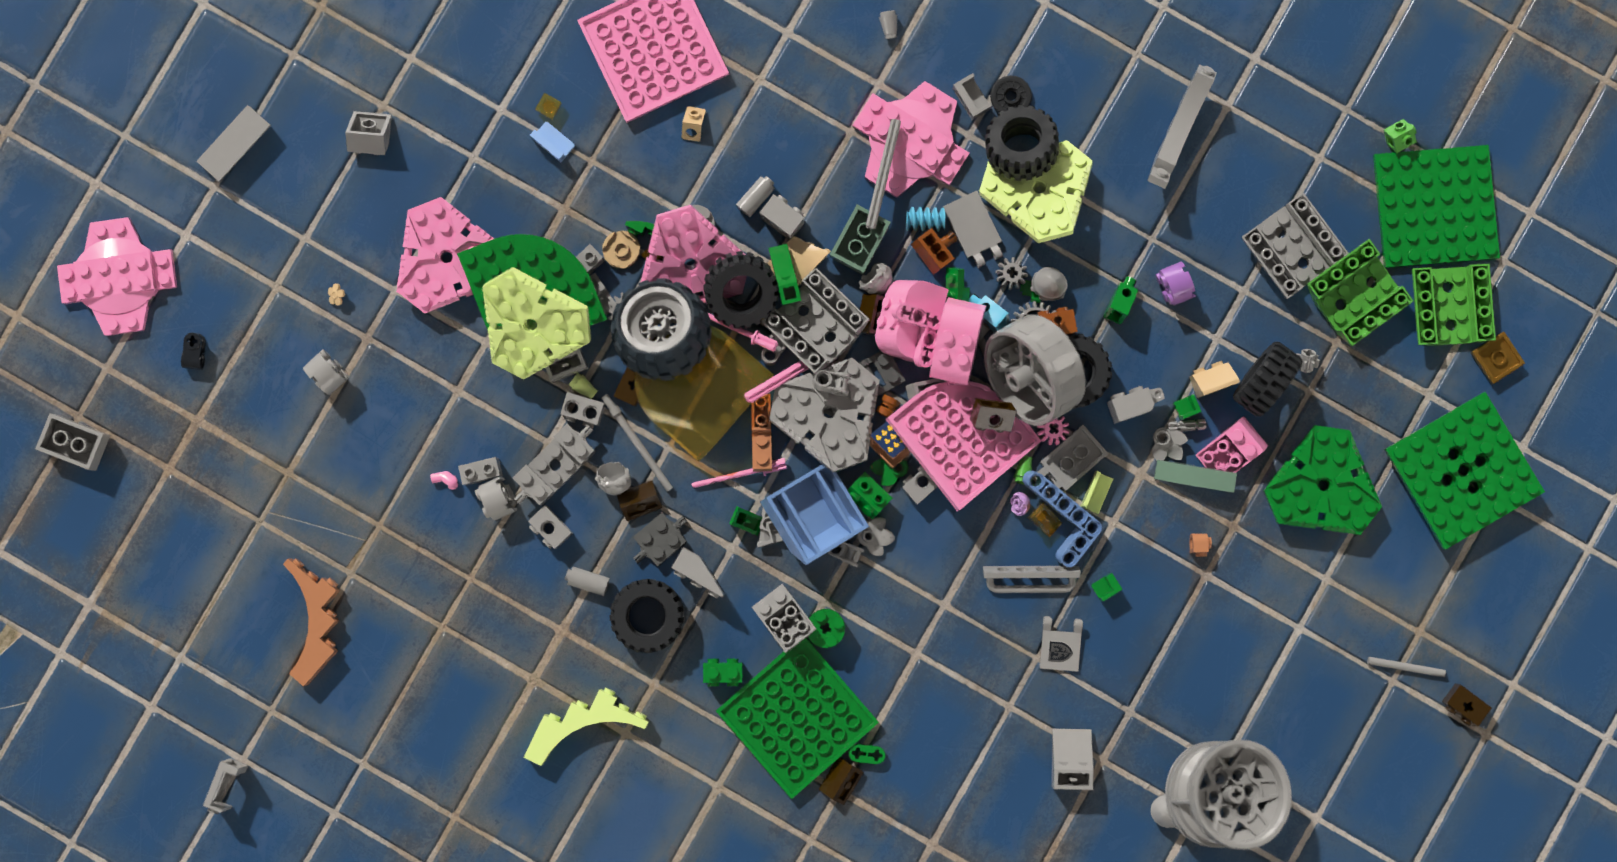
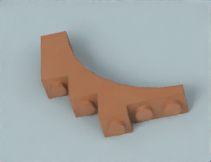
(317, 595)

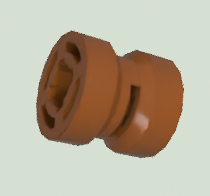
(889, 402)

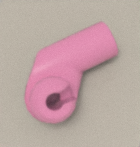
(448, 478)

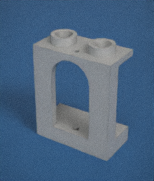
(219, 784)

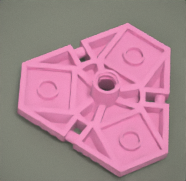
(435, 230)
(684, 236)

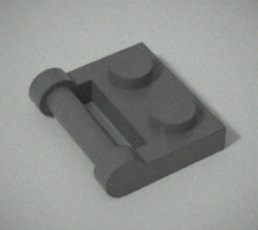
(887, 369)

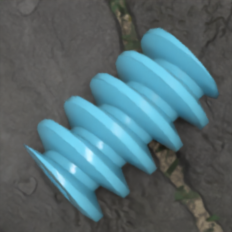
(925, 218)

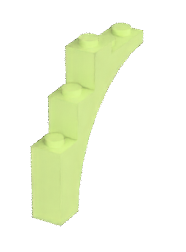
(603, 709)

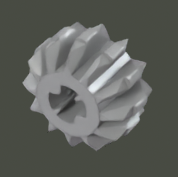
(1006, 277)

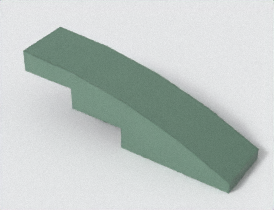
(1195, 476)

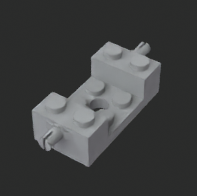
(539, 480)

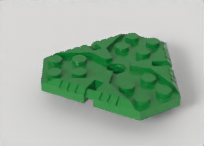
(1346, 502)

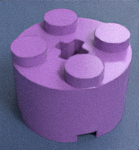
(1176, 284)

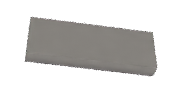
(233, 143)

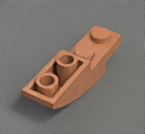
(761, 434)

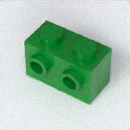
(869, 495)
(722, 672)

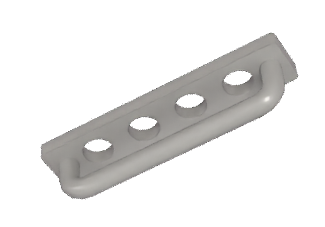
(992, 572)

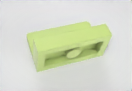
(1096, 492)

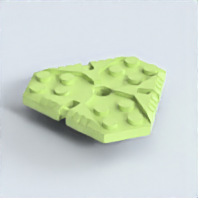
(1047, 213)
(520, 343)

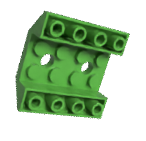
(1466, 305)
(1363, 306)

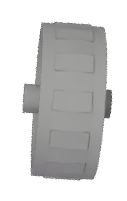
(1046, 378)

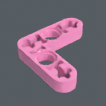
(926, 328)

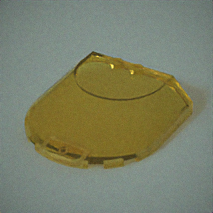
(708, 400)

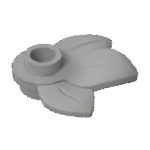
(1171, 446)
(878, 536)

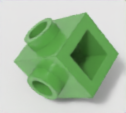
(1400, 135)

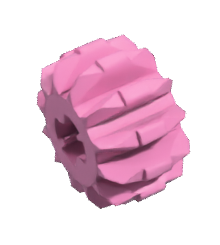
(1060, 429)

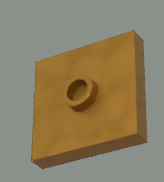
(1497, 358)

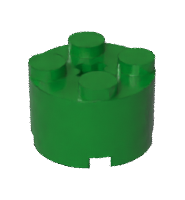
(831, 637)

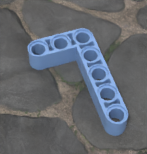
(1067, 511)

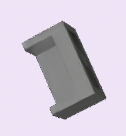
(971, 97)

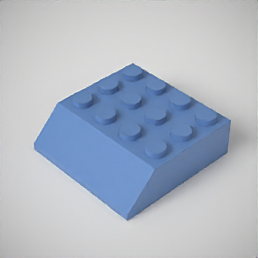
(814, 514)

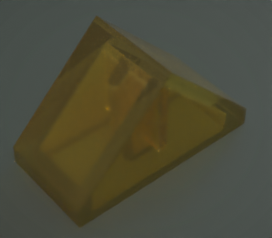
(1044, 519)

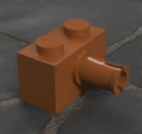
(934, 249)
(1062, 318)

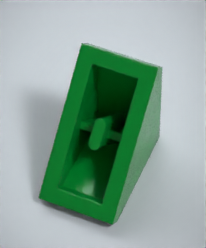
(746, 520)

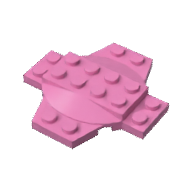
(923, 141)
(117, 276)

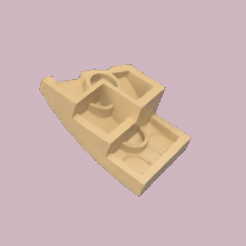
(804, 257)

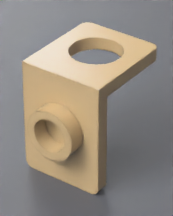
(693, 120)

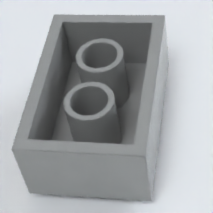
(72, 442)

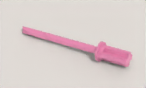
(756, 338)
(777, 465)

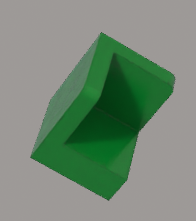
(1187, 407)
(1106, 587)

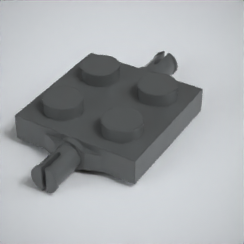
(660, 539)

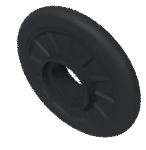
(1006, 84)

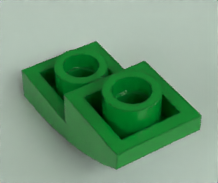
(639, 227)

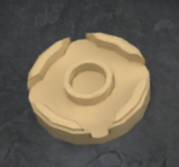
(621, 249)

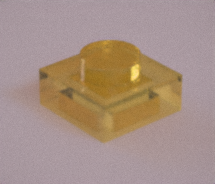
(548, 106)

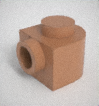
(1200, 544)

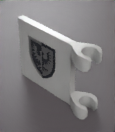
(1059, 648)

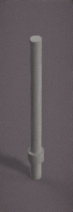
(615, 412)

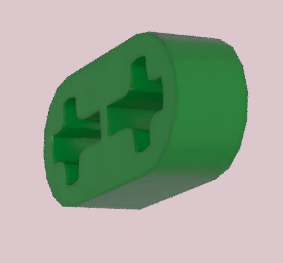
(868, 749)

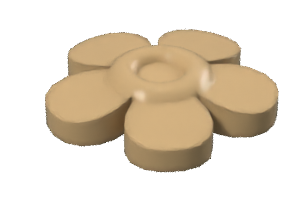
(335, 294)

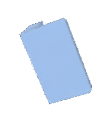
(552, 141)

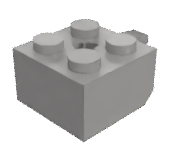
(1134, 404)

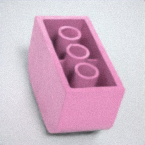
(898, 337)
(957, 341)

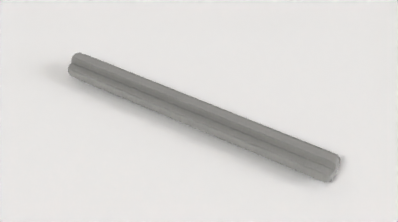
(883, 174)

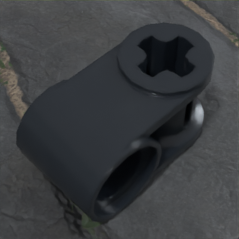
(193, 354)

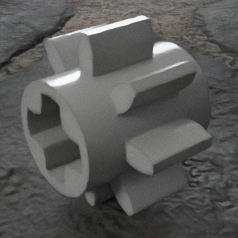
(1309, 359)

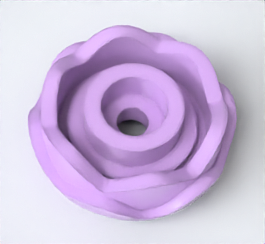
(1020, 503)

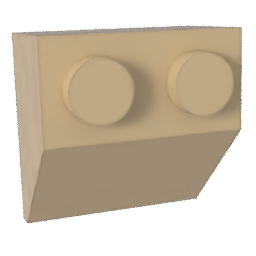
(1213, 379)

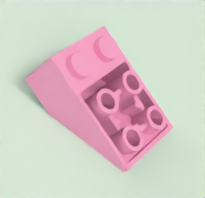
(1233, 448)

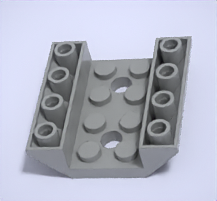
(1305, 237)
(828, 313)

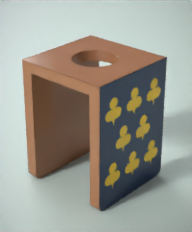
(888, 445)

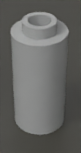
(756, 195)
(587, 581)

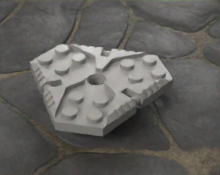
(836, 440)

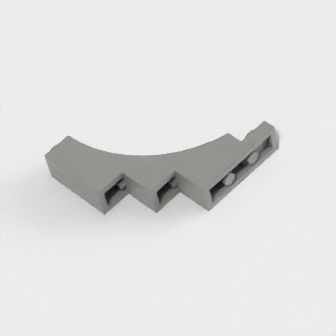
(1181, 125)

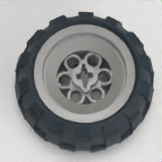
(637, 321)

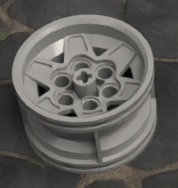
(1262, 809)

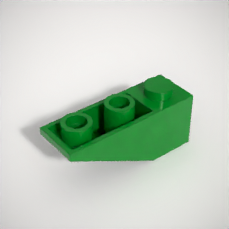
(784, 274)

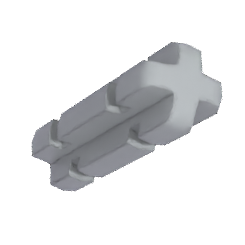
(1188, 425)

